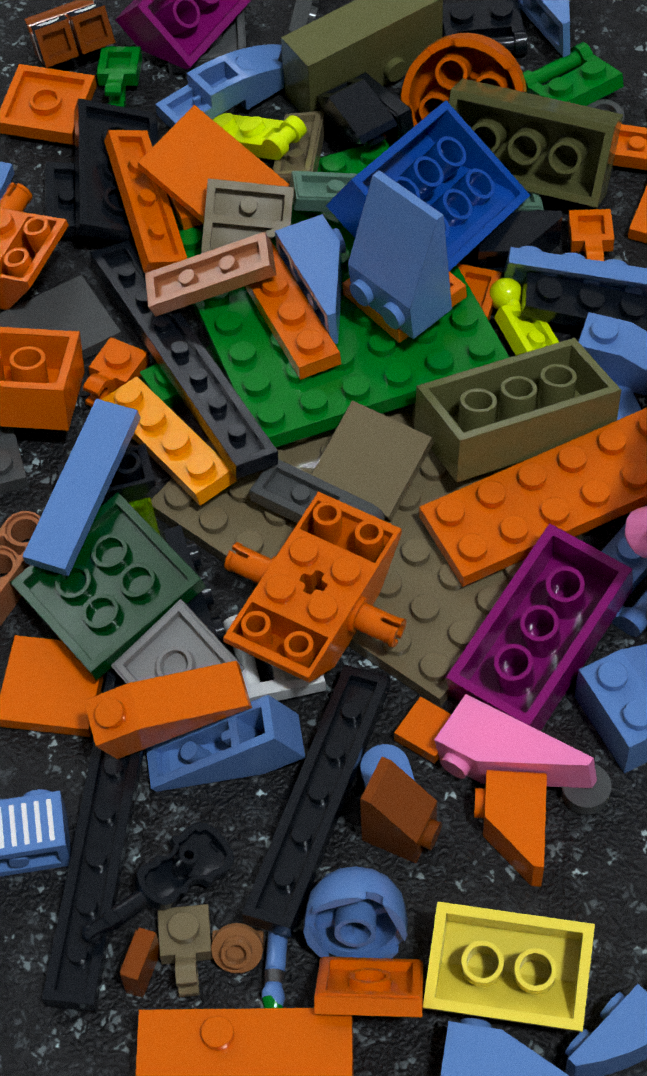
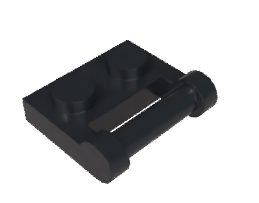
(490, 18)

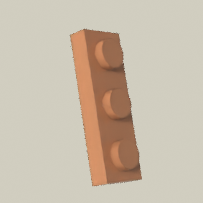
(210, 274)

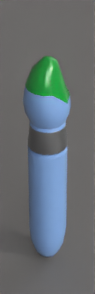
(273, 992)

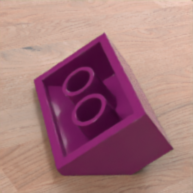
(178, 28)

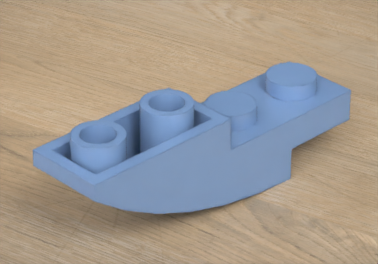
(228, 80)
(616, 1042)

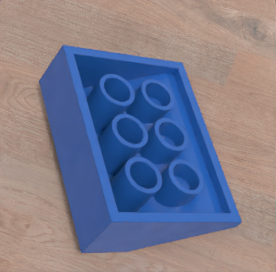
(448, 170)

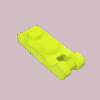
(263, 136)

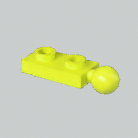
(521, 332)

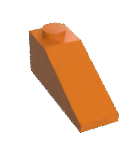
(165, 707)

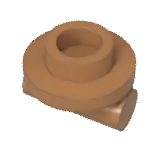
(237, 947)

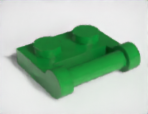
(581, 86)

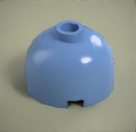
(355, 915)

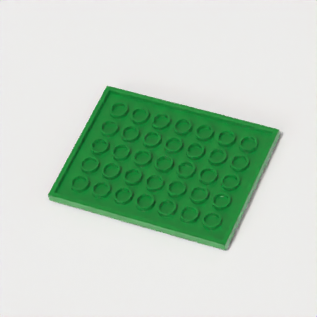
(373, 364)

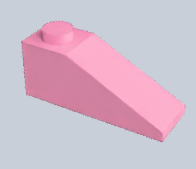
(487, 739)

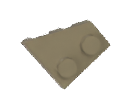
(243, 210)

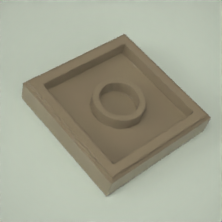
(373, 457)

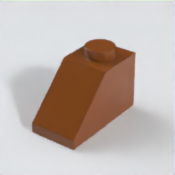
(398, 813)

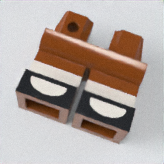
(69, 29)

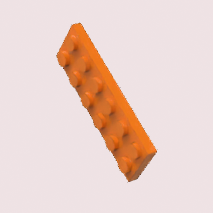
(567, 486)

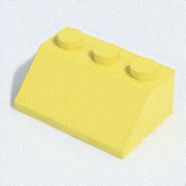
(509, 966)

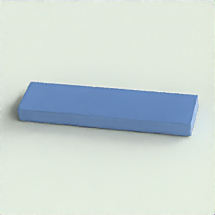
(81, 487)

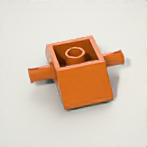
(24, 243)
(316, 590)

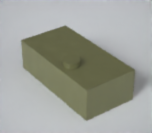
(357, 39)
(543, 141)
(515, 408)

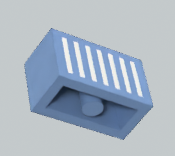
(33, 833)

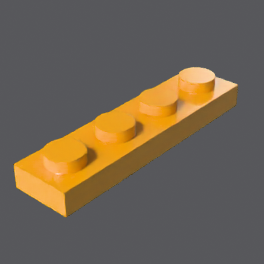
(174, 443)

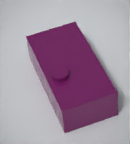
(542, 628)

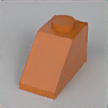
(515, 819)

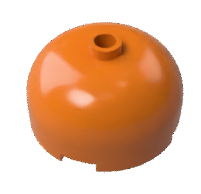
(450, 60)

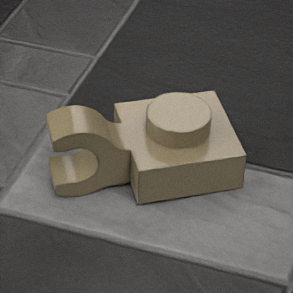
(185, 941)

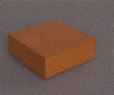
(140, 962)

